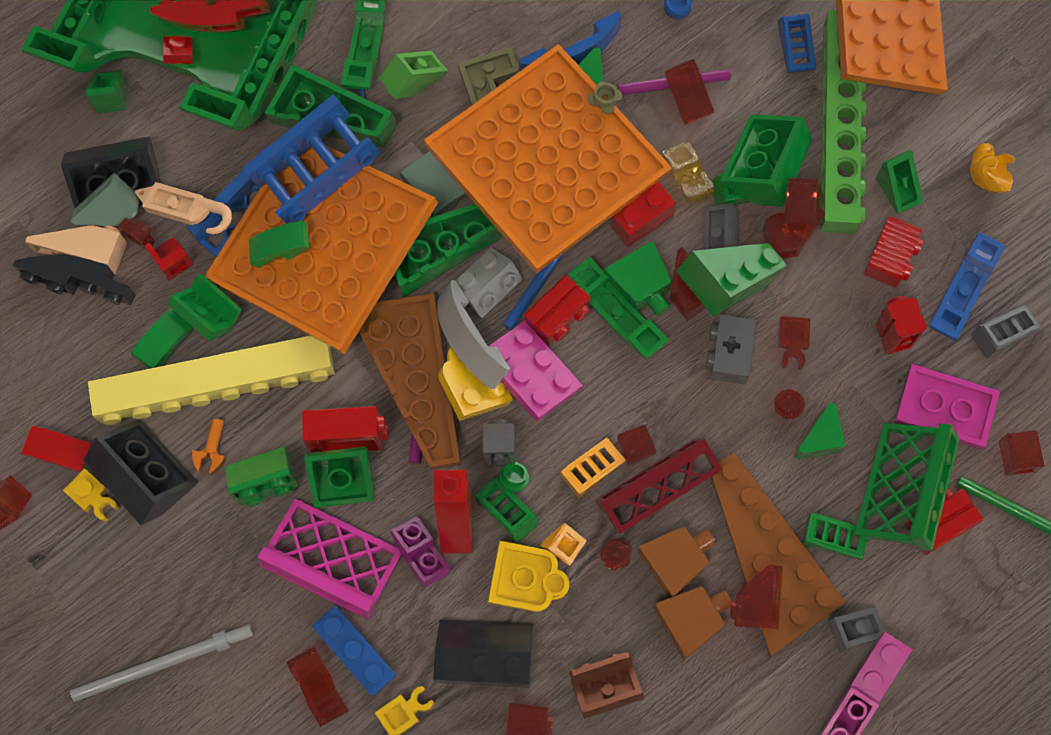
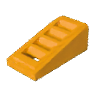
(572, 481)

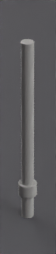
(219, 642)

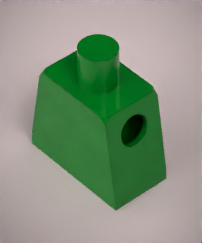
(642, 279)

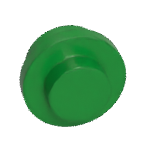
(514, 477)

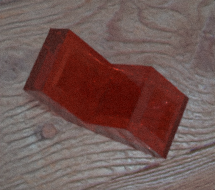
(317, 686)

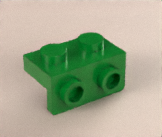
(205, 308)

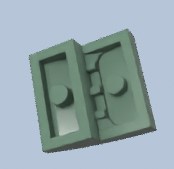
(434, 180)

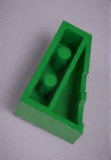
(730, 274)

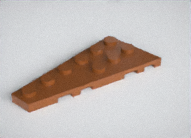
(409, 354)
(766, 539)

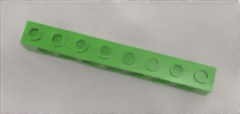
(839, 216)

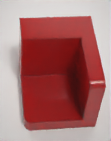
(170, 258)

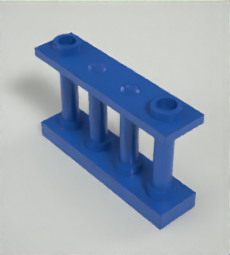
(298, 140)

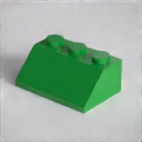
(766, 157)

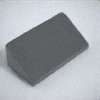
(721, 226)

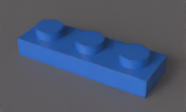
(354, 651)

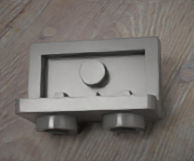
(488, 281)

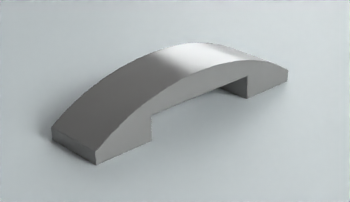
(466, 340)

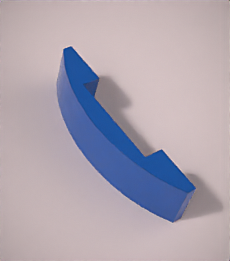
(604, 32)
(966, 286)

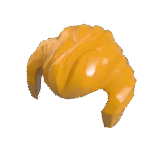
(989, 170)

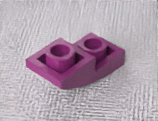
(419, 553)

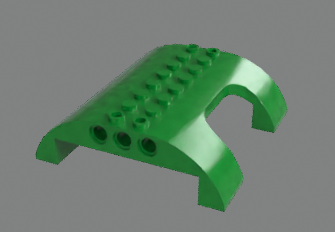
(235, 67)

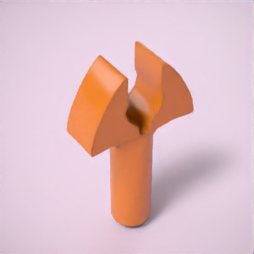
(211, 449)

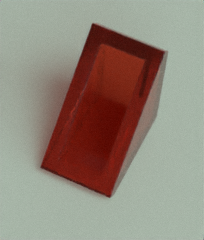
(802, 201)

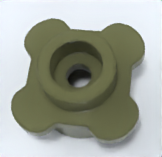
(608, 90)

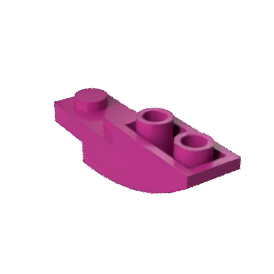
(867, 687)

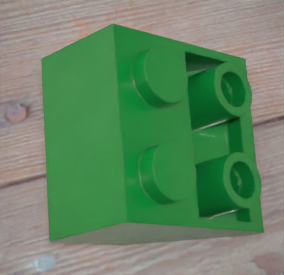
(261, 477)

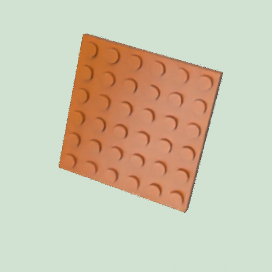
(546, 158)
(351, 256)

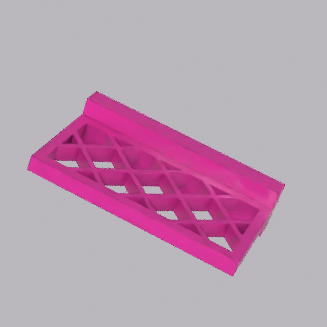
(319, 582)

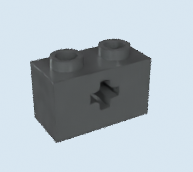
(739, 334)

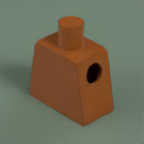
(676, 558)
(692, 618)

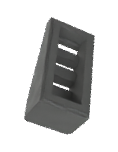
(991, 342)

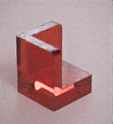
(1021, 453)
(12, 500)

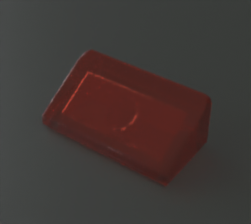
(689, 92)

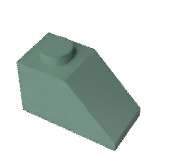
(107, 204)

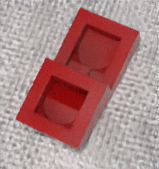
(55, 448)

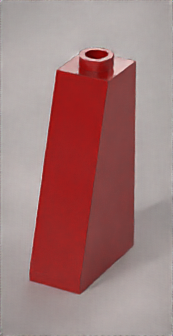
(453, 511)

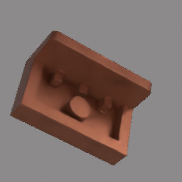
(605, 684)

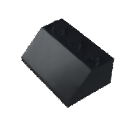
(90, 167)
(138, 471)
(483, 653)

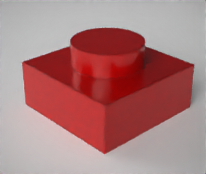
(177, 50)

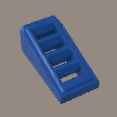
(803, 22)

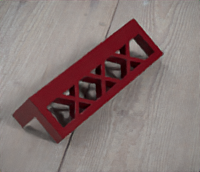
(653, 474)

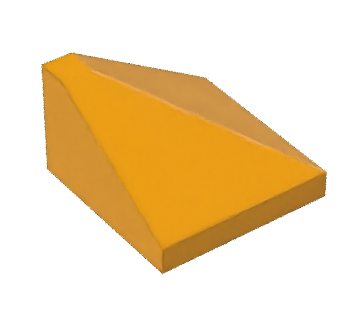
(564, 543)

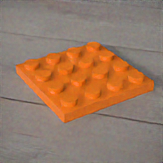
(892, 43)

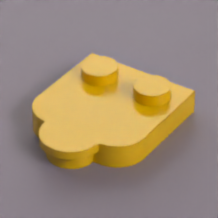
(466, 392)
(526, 578)

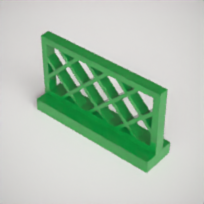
(933, 481)

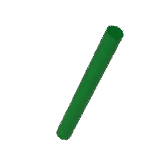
(1004, 504)

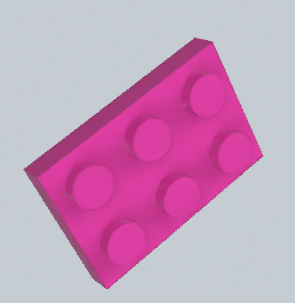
(536, 373)
(944, 399)

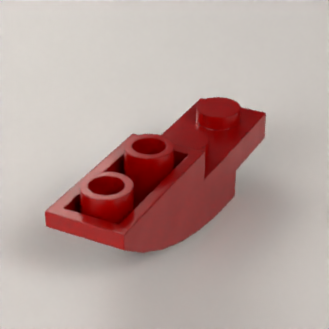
(209, 17)

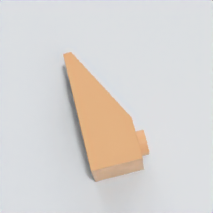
(87, 242)

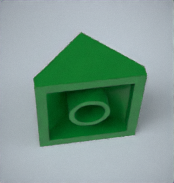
(340, 476)

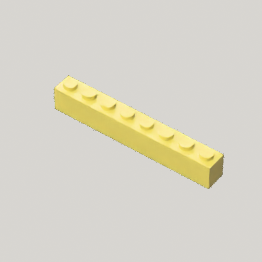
(210, 379)

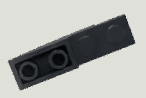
(70, 272)

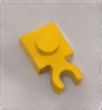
(89, 493)
(400, 715)

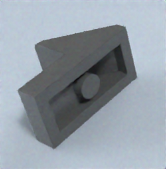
(856, 629)

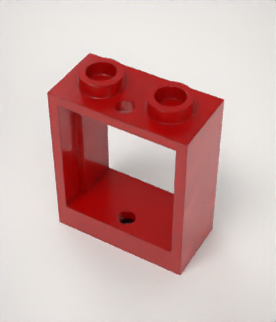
(344, 429)

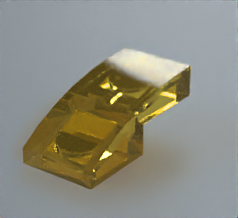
(688, 172)

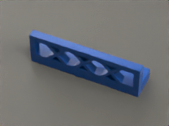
(233, 197)

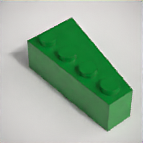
(304, 92)
(443, 245)

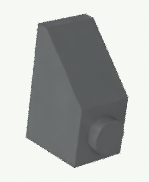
(499, 443)

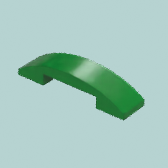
(365, 44)
(616, 311)

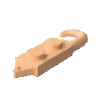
(183, 206)

